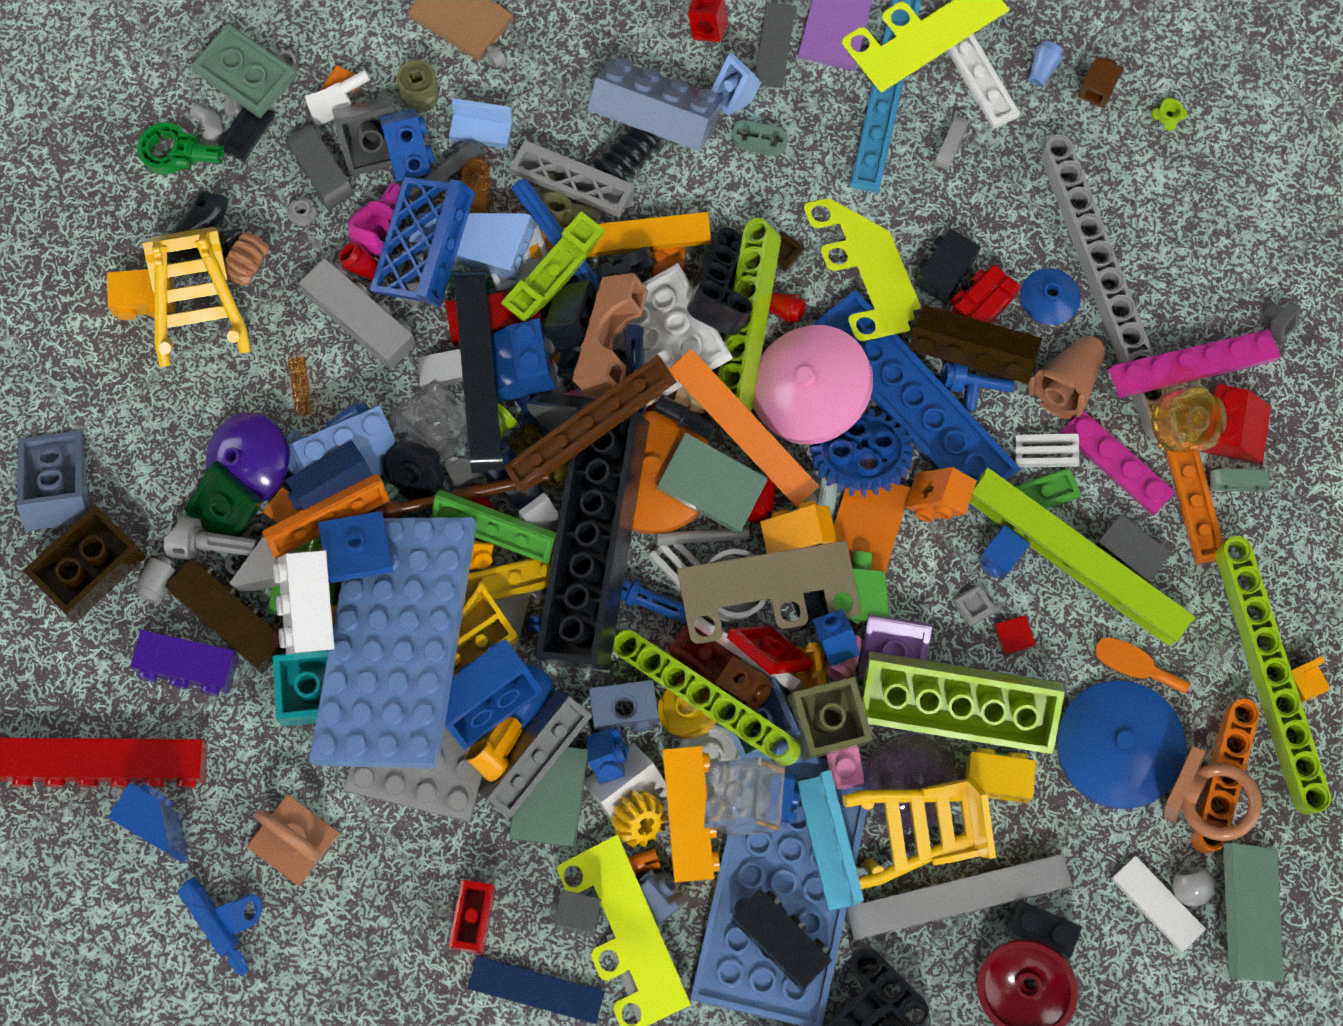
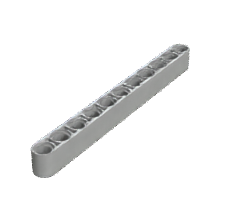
(1099, 272)

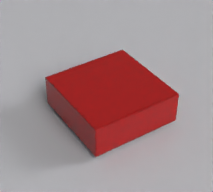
(1014, 635)

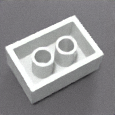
(304, 602)

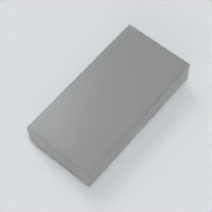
(441, 366)

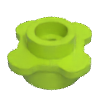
(1172, 106)

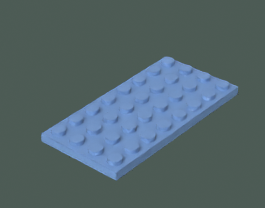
(396, 651)
(730, 966)

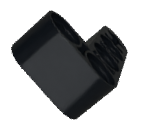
(711, 298)

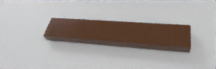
(590, 423)

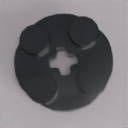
(629, 263)
(423, 461)

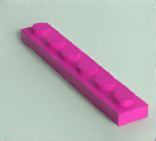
(1194, 363)

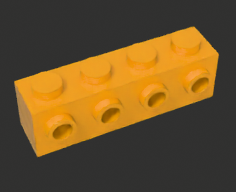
(686, 811)

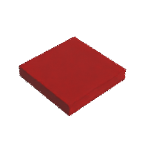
(770, 649)

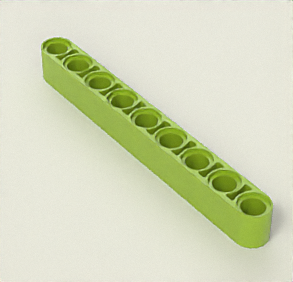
(1268, 690)

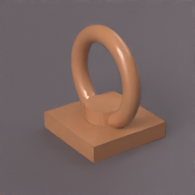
(1190, 786)
(292, 839)

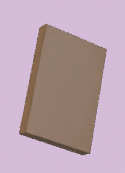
(463, 23)

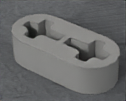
(952, 142)

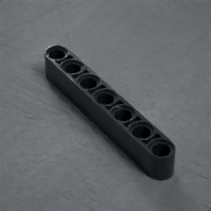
(478, 372)

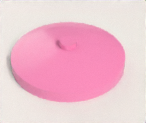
(812, 384)

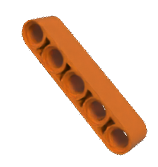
(1215, 788)

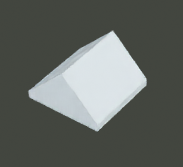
(639, 776)

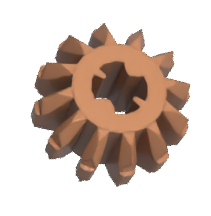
(245, 258)

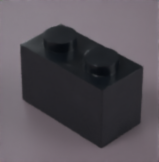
(947, 265)
(570, 315)
(1042, 926)

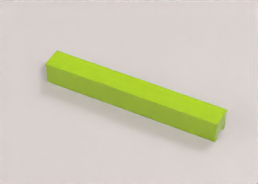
(1080, 558)

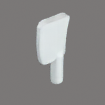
(333, 97)

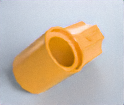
(490, 753)

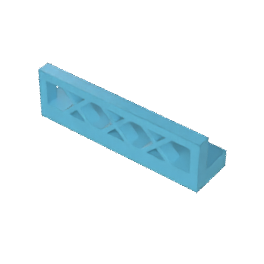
(830, 842)

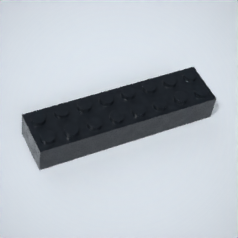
(593, 548)

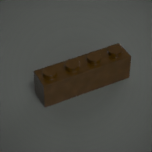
(975, 344)
(226, 614)

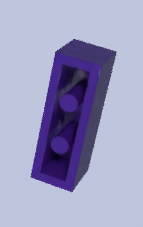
(184, 663)

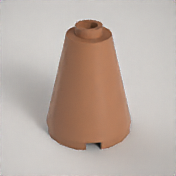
(1069, 378)

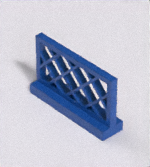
(442, 242)

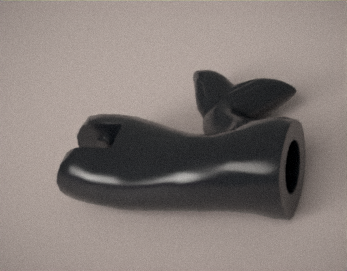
(204, 212)

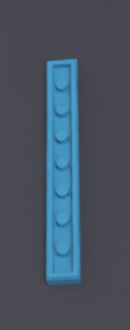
(880, 119)

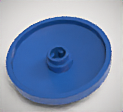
(1121, 744)

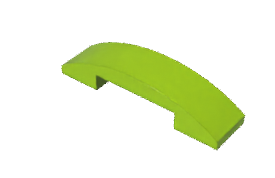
(555, 269)

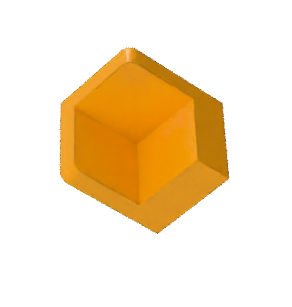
(1310, 680)

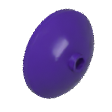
(259, 451)

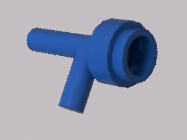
(956, 376)

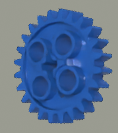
(865, 455)

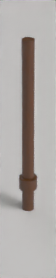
(396, 509)

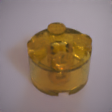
(1188, 420)

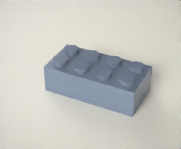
(655, 103)

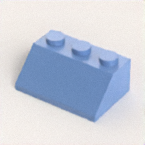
(367, 431)

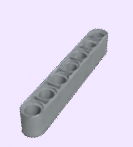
(958, 897)

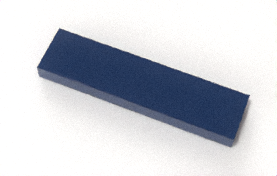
(536, 990)

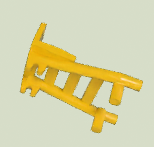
(212, 260)
(972, 842)

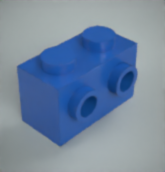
(406, 145)

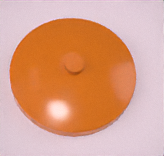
(655, 509)

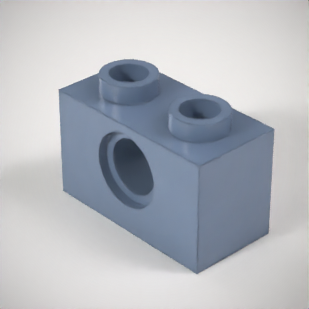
(638, 694)

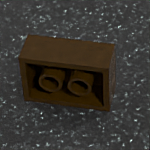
(84, 563)

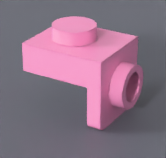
(846, 769)

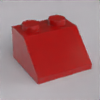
(1245, 427)

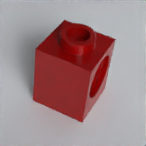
(708, 20)

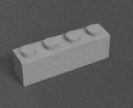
(357, 313)

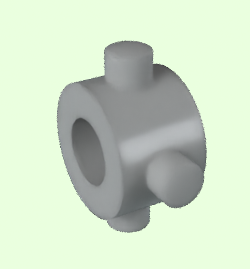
(496, 57)

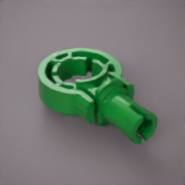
(184, 153)

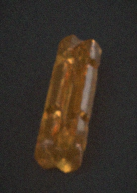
(300, 386)

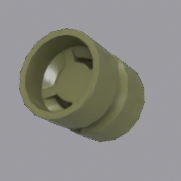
(418, 85)

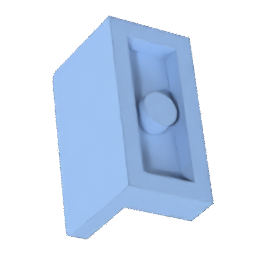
(481, 123)

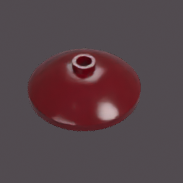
(1012, 1001)

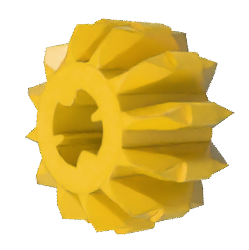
(639, 818)

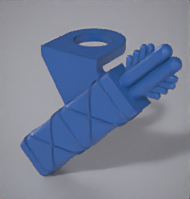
(222, 922)

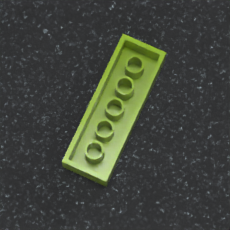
(962, 702)

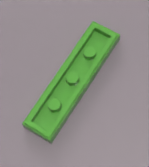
(498, 527)

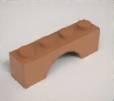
(616, 304)

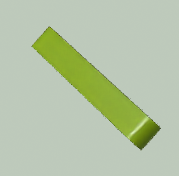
(752, 335)
(715, 706)

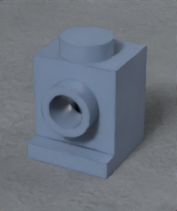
(661, 895)

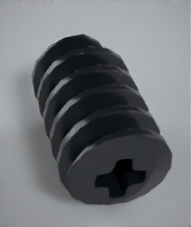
(627, 153)

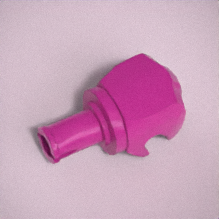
(373, 221)

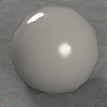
(1193, 886)

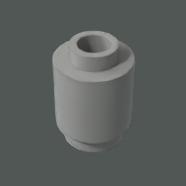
(154, 578)

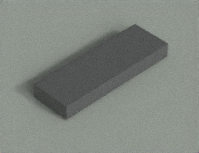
(775, 44)

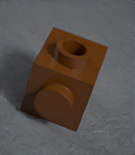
(745, 684)

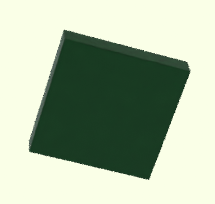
(223, 502)

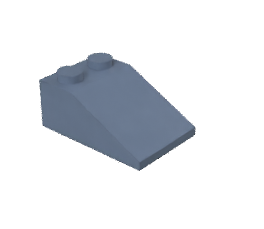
(51, 480)

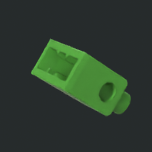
(870, 589)

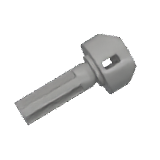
(189, 538)

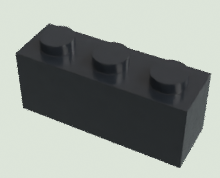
(782, 938)

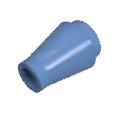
(1045, 61)

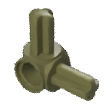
(561, 206)

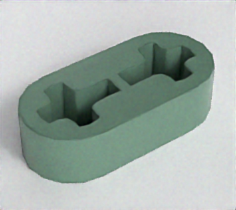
(759, 138)
(1239, 480)

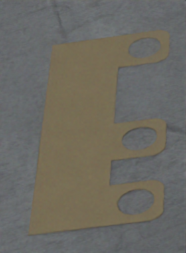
(771, 576)

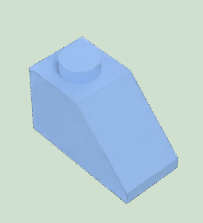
(736, 85)

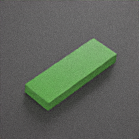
(1051, 489)

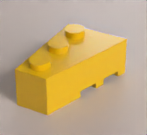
(480, 628)

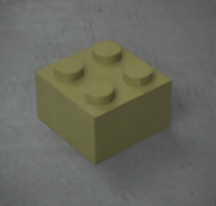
(830, 718)

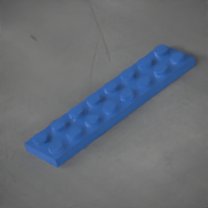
(920, 402)

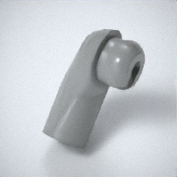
(210, 120)

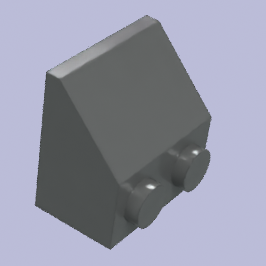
(363, 135)

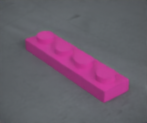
(1119, 463)

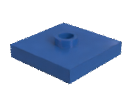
(355, 547)

